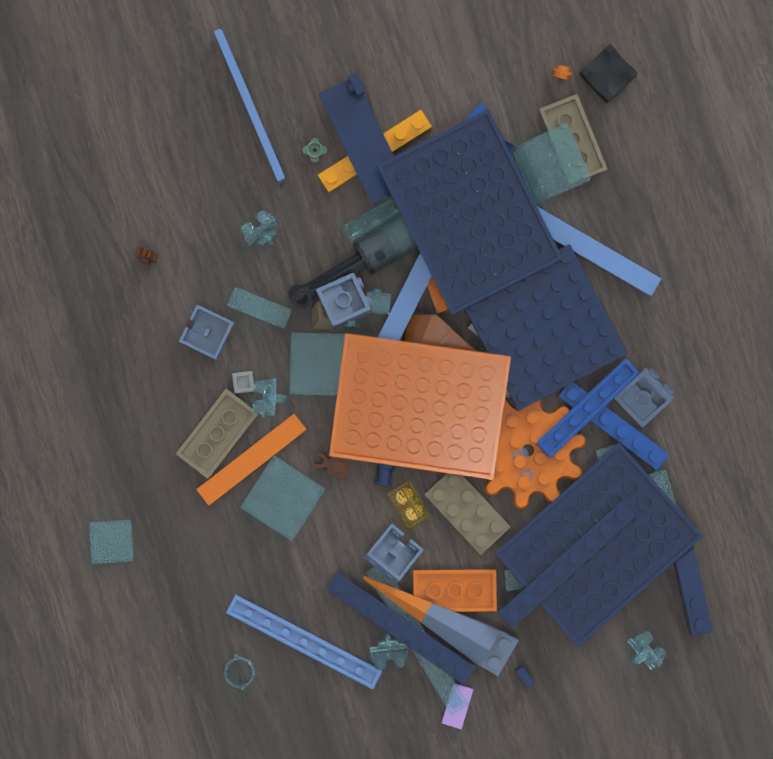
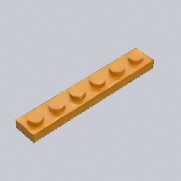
(395, 137)

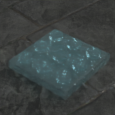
(551, 163)
(315, 363)
(283, 498)

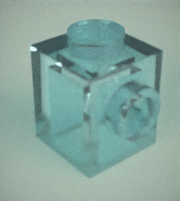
(380, 302)

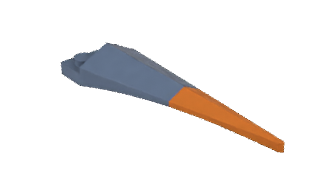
(476, 640)

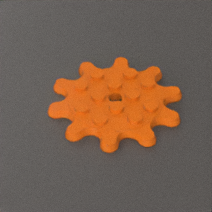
(527, 428)

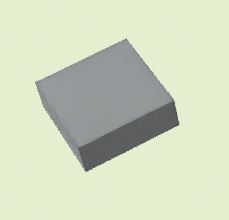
(243, 382)

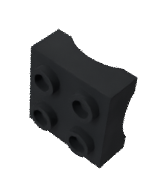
(608, 73)

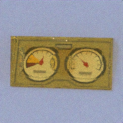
(408, 504)

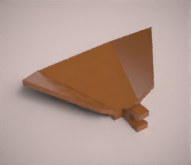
(433, 331)

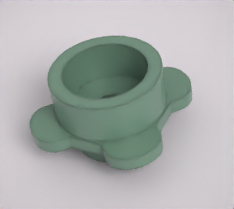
(314, 144)

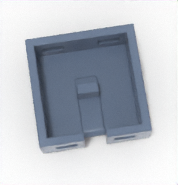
(207, 333)
(391, 555)

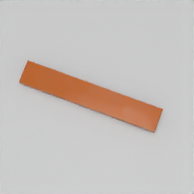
(251, 459)

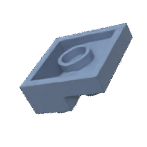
(344, 300)
(645, 396)

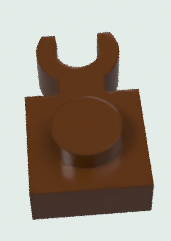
(146, 256)
(335, 466)

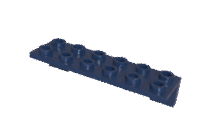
(359, 134)

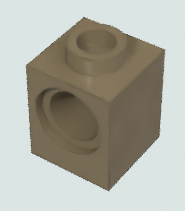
(319, 317)

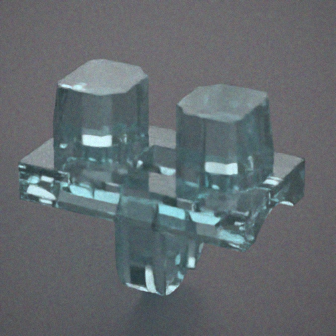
(268, 389)
(651, 657)

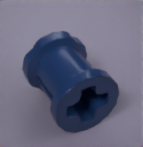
(384, 475)

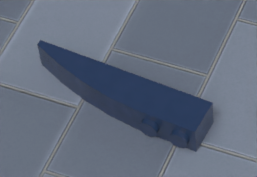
(692, 594)

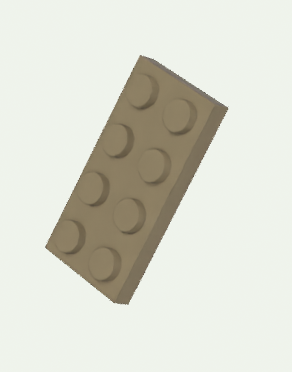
(571, 112)
(217, 433)
(467, 511)

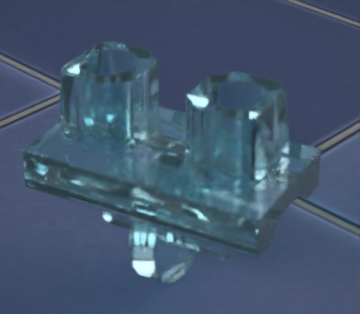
(253, 234)
(389, 650)

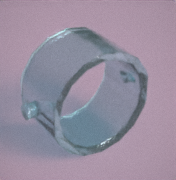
(230, 682)

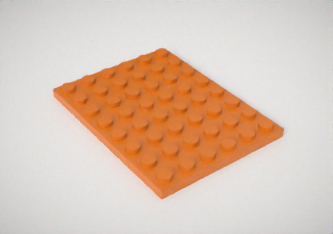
(419, 406)

